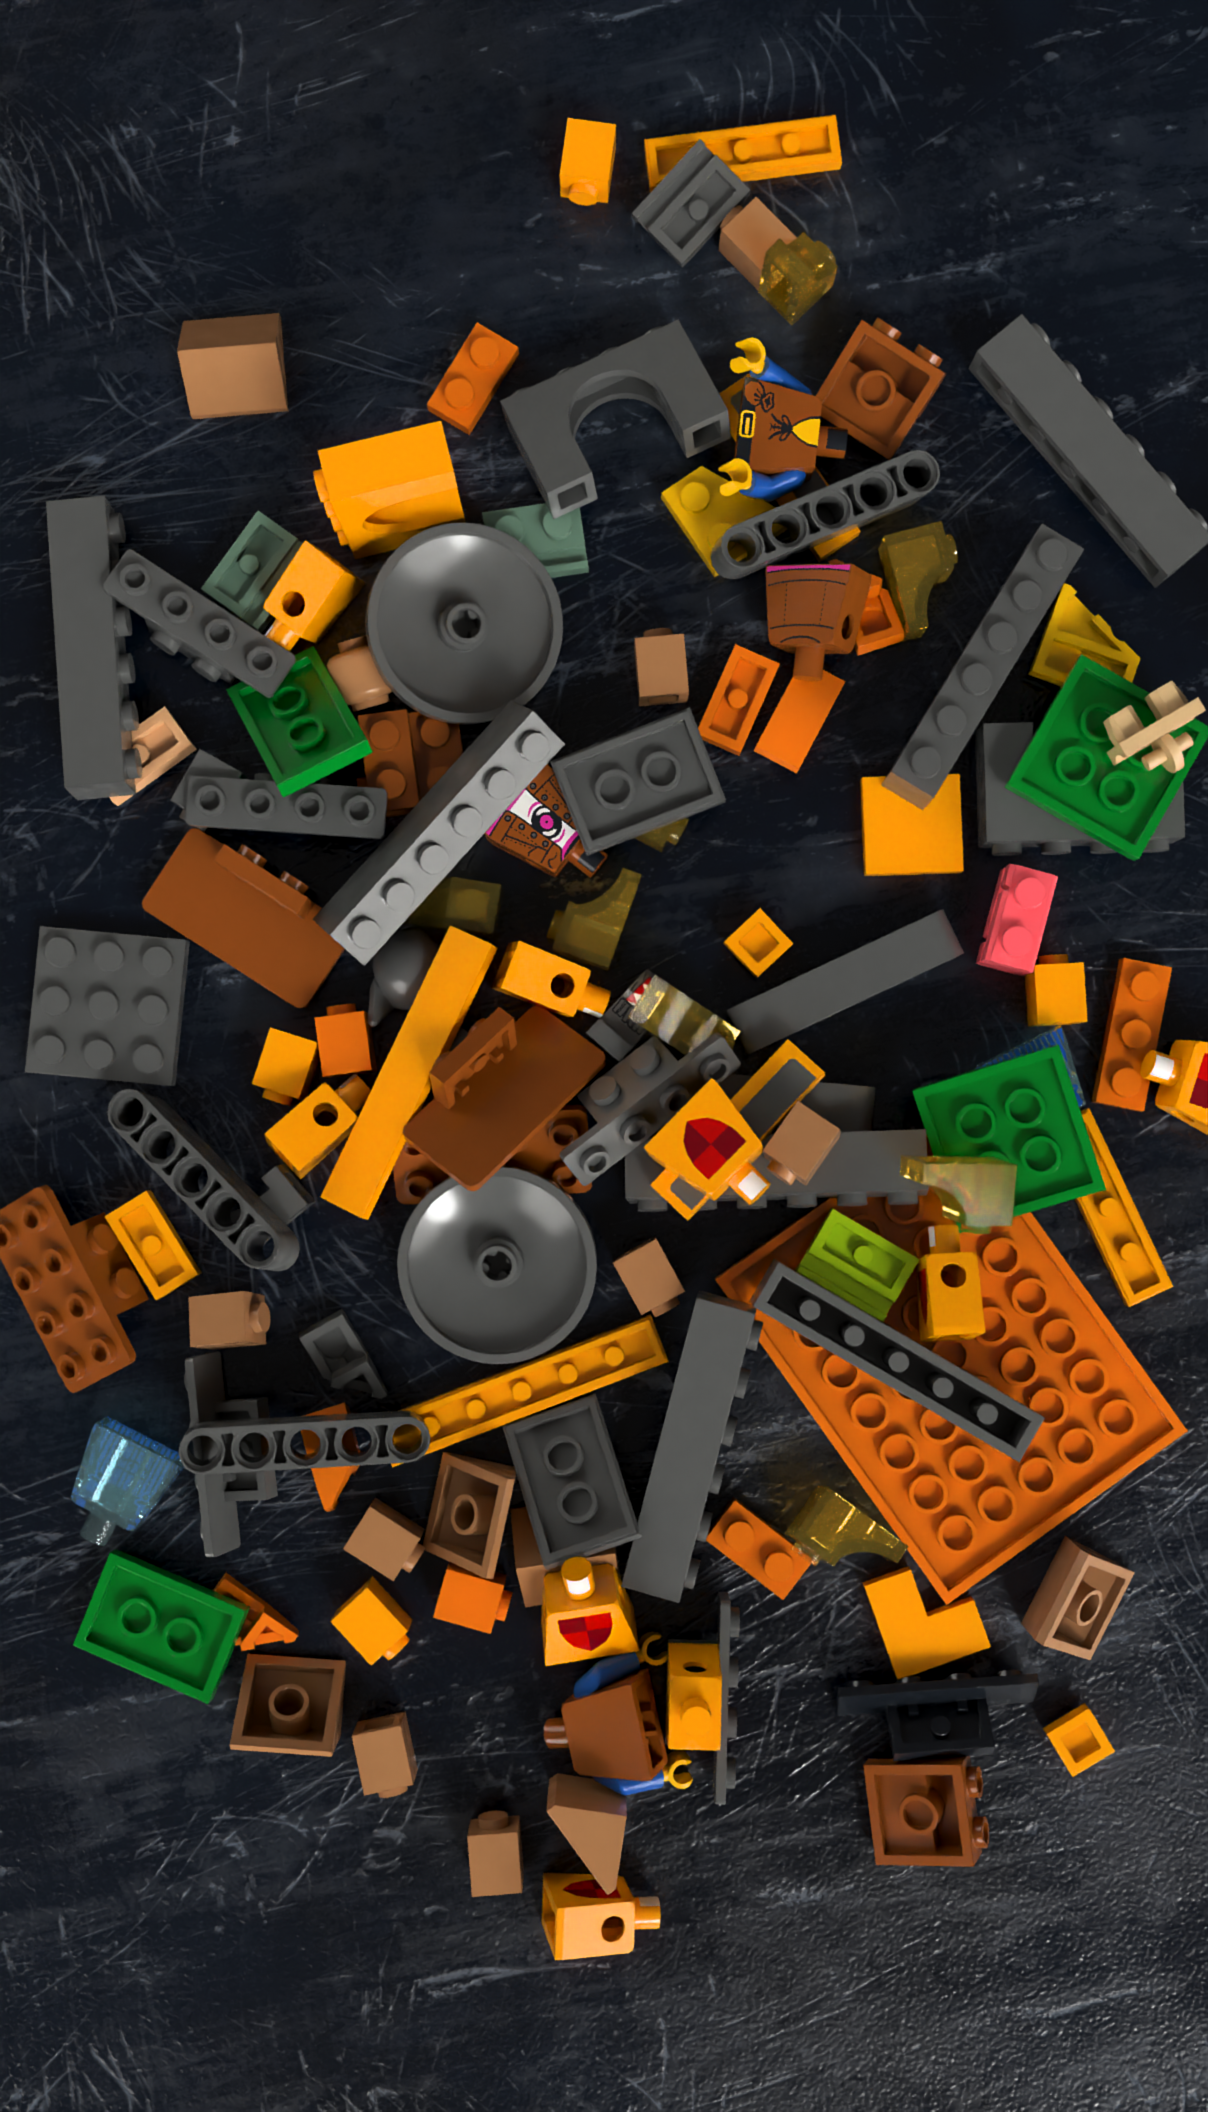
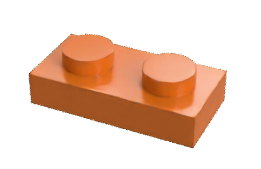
(473, 378)
(737, 699)
(757, 1548)

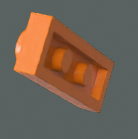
(1131, 1033)

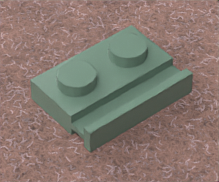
(555, 542)
(252, 570)

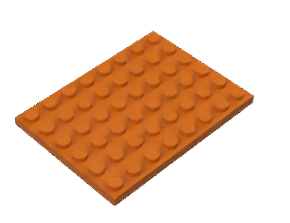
(1043, 1345)

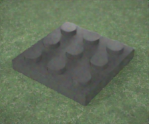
(107, 1006)

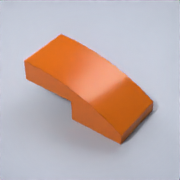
(798, 720)

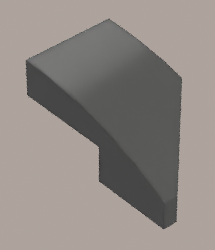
(341, 1355)

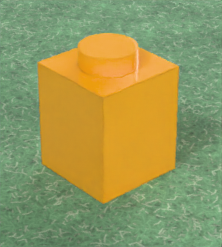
(587, 161)
(1056, 992)
(286, 1066)
(373, 1622)

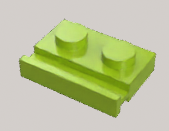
(857, 1264)

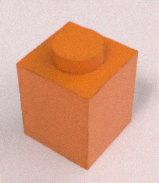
(345, 1042)
(471, 1599)

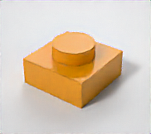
(758, 943)
(1078, 1739)

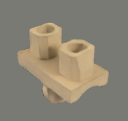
(1171, 712)

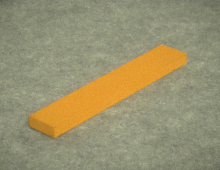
(405, 1073)
(535, 1385)

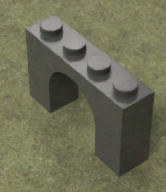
(653, 369)
(1012, 822)

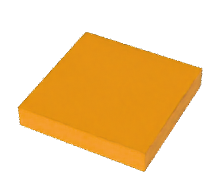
(907, 839)

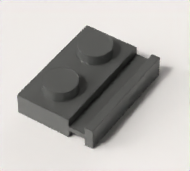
(690, 203)

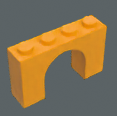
(388, 488)

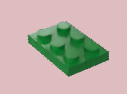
(303, 727)
(161, 1626)

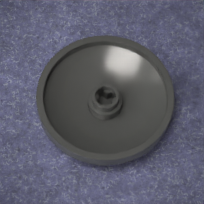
(463, 623)
(498, 1266)

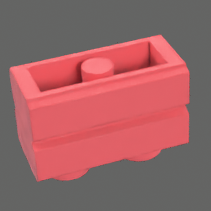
(1017, 920)

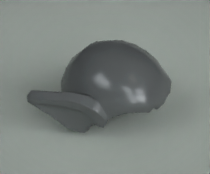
(399, 972)

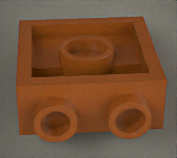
(879, 387)
(407, 755)
(926, 1811)

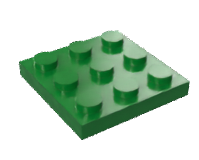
(1072, 775)
(1019, 1114)

